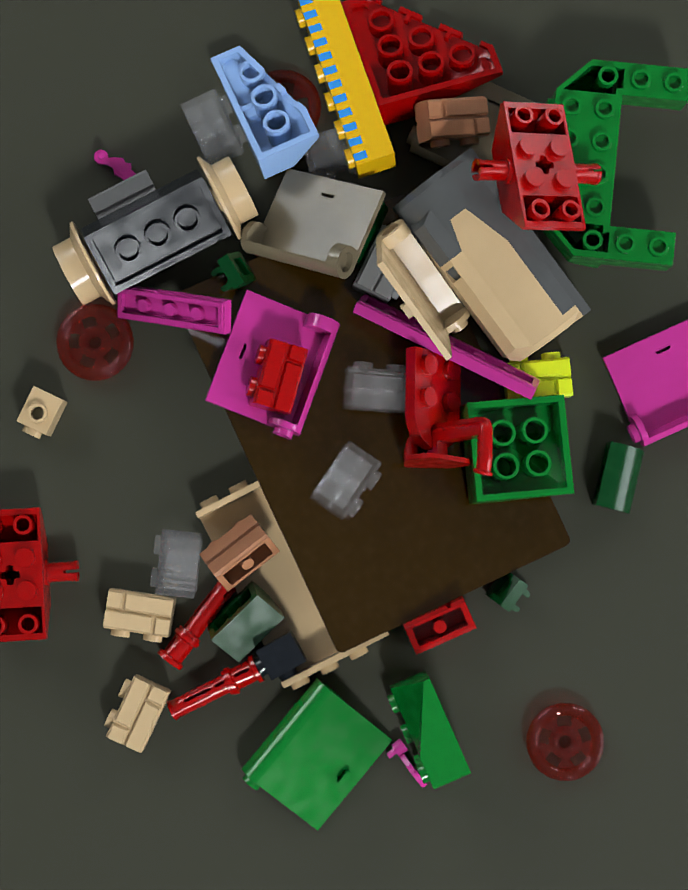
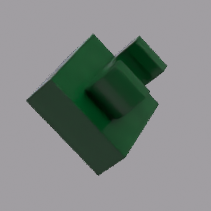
(236, 271)
(507, 591)

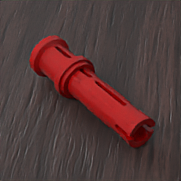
(188, 635)
(228, 682)

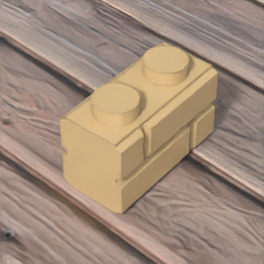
(139, 613)
(138, 712)

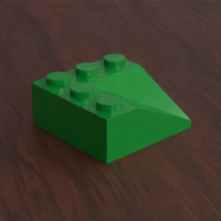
(528, 450)
(427, 726)

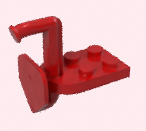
(434, 415)

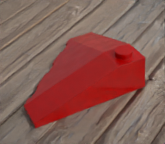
(414, 60)

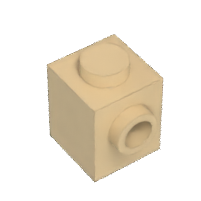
(41, 413)

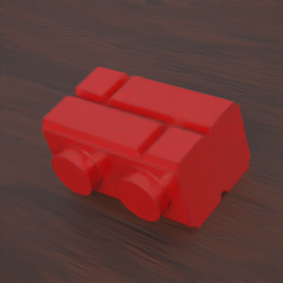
(277, 376)
(439, 625)

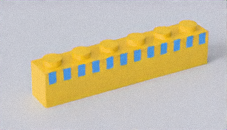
(347, 86)

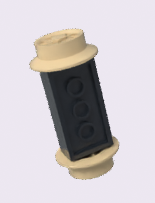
(155, 231)

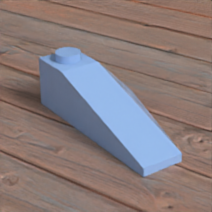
(271, 120)

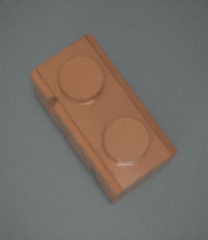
(452, 120)
(239, 552)

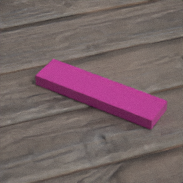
(175, 309)

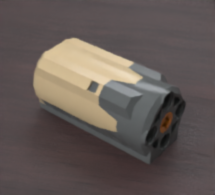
(491, 262)

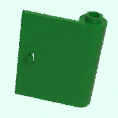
(311, 750)

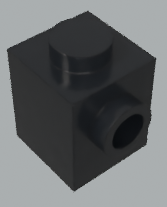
(280, 657)

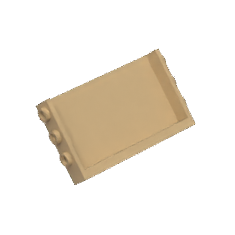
(280, 580)

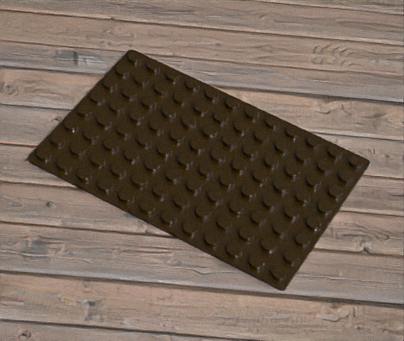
(415, 532)

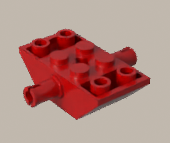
(536, 168)
(27, 601)

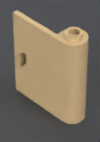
(420, 285)

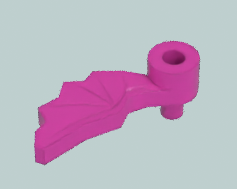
(119, 166)
(400, 748)

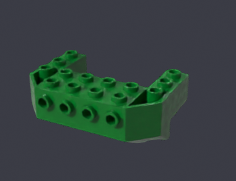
(593, 113)

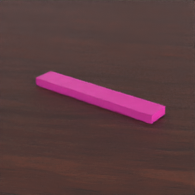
(461, 352)

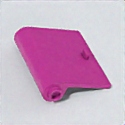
(254, 325)
(653, 384)

